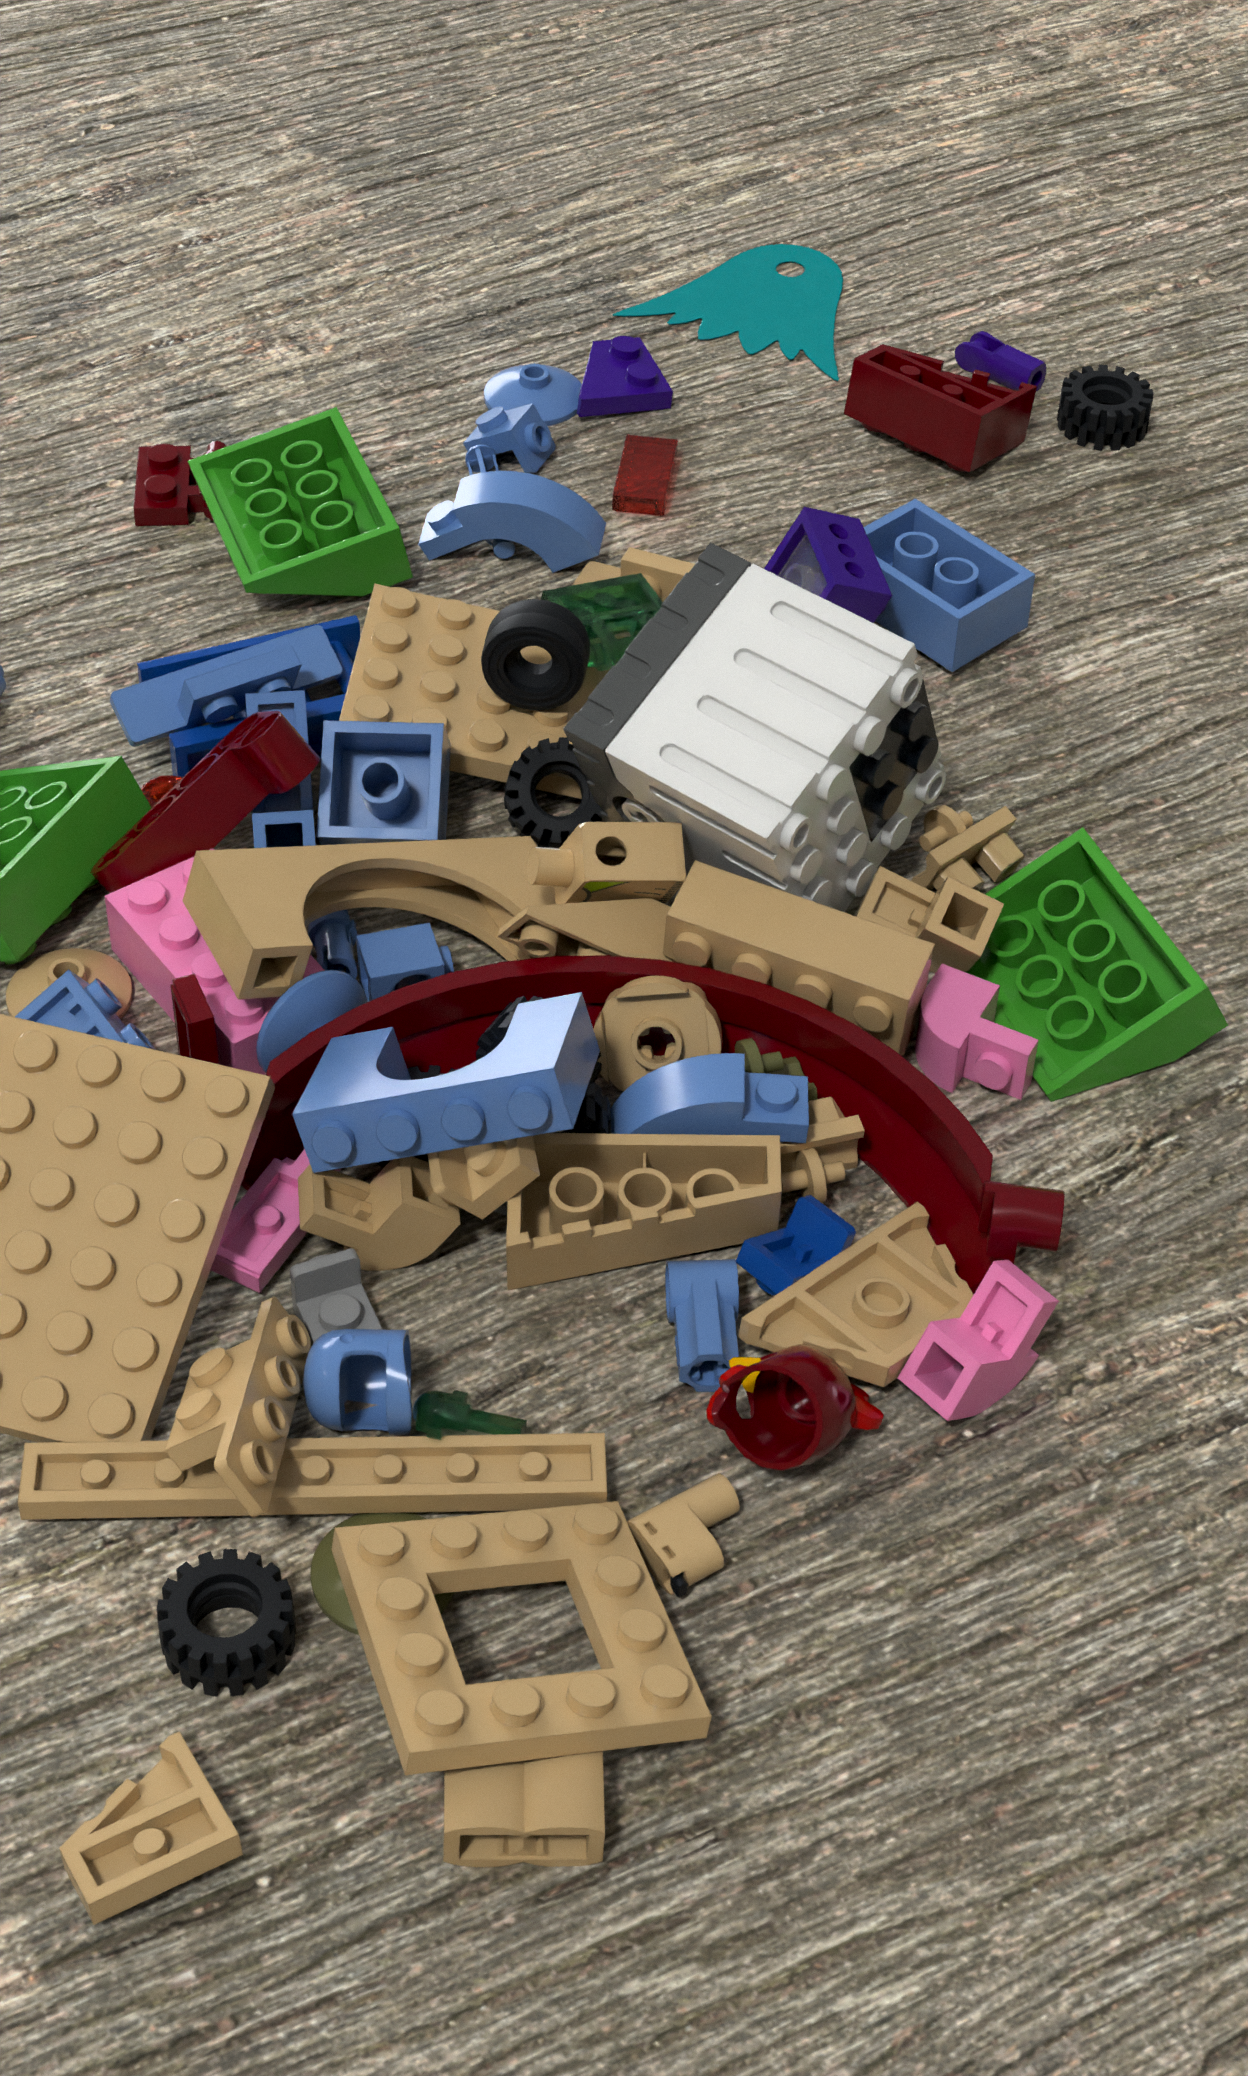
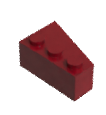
(937, 410)

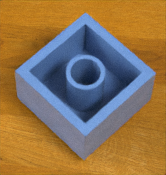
(383, 782)

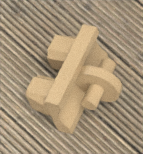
(961, 847)
(827, 1151)

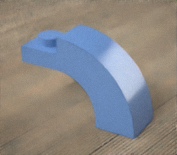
(516, 509)
(714, 1098)

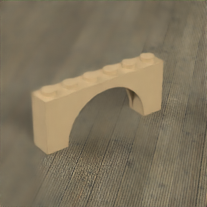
(260, 900)

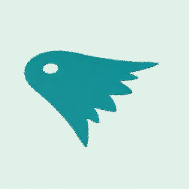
(761, 303)

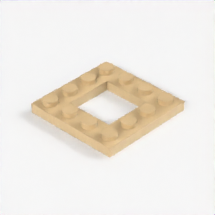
(442, 1724)

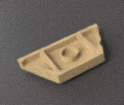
(867, 1301)

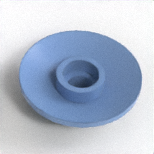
(547, 387)
(305, 1008)

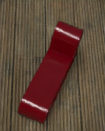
(249, 763)

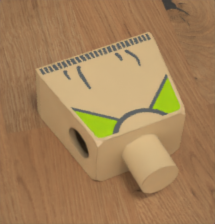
(612, 862)

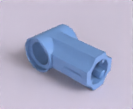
(704, 1309)

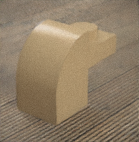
(952, 918)
(385, 1221)

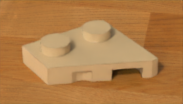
(150, 1836)

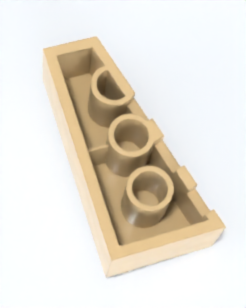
(801, 948)
(638, 1201)

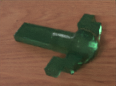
(440, 1411)

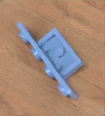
(218, 686)

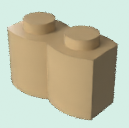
(526, 1812)

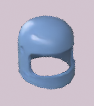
(363, 1368)

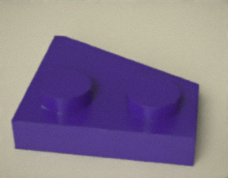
(622, 379)

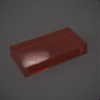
(645, 475)

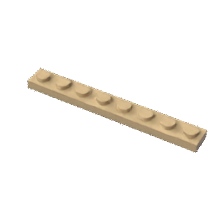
(320, 1477)

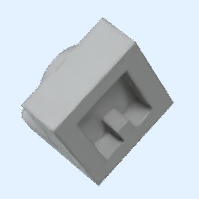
(331, 1295)

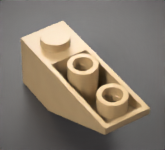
(590, 929)

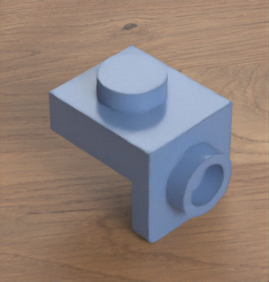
(515, 430)

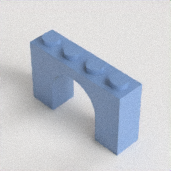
(370, 1111)

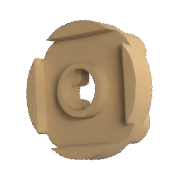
(647, 1003)

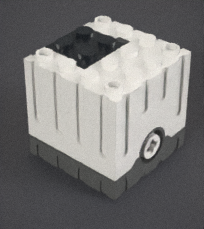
(765, 729)

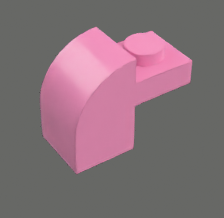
(962, 1040)
(986, 1352)

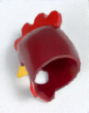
(797, 1407)

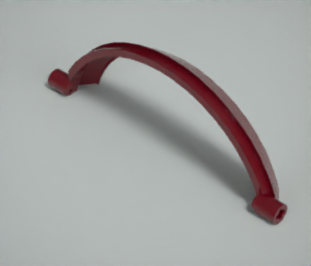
(910, 1127)

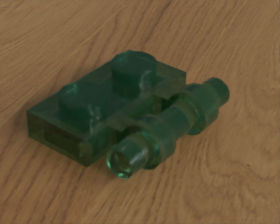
(607, 610)

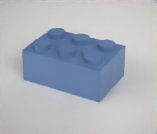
(947, 586)

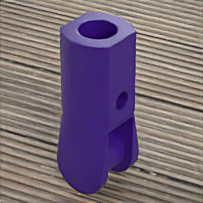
(1004, 363)

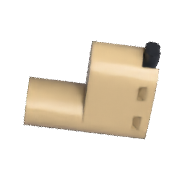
(676, 1535)

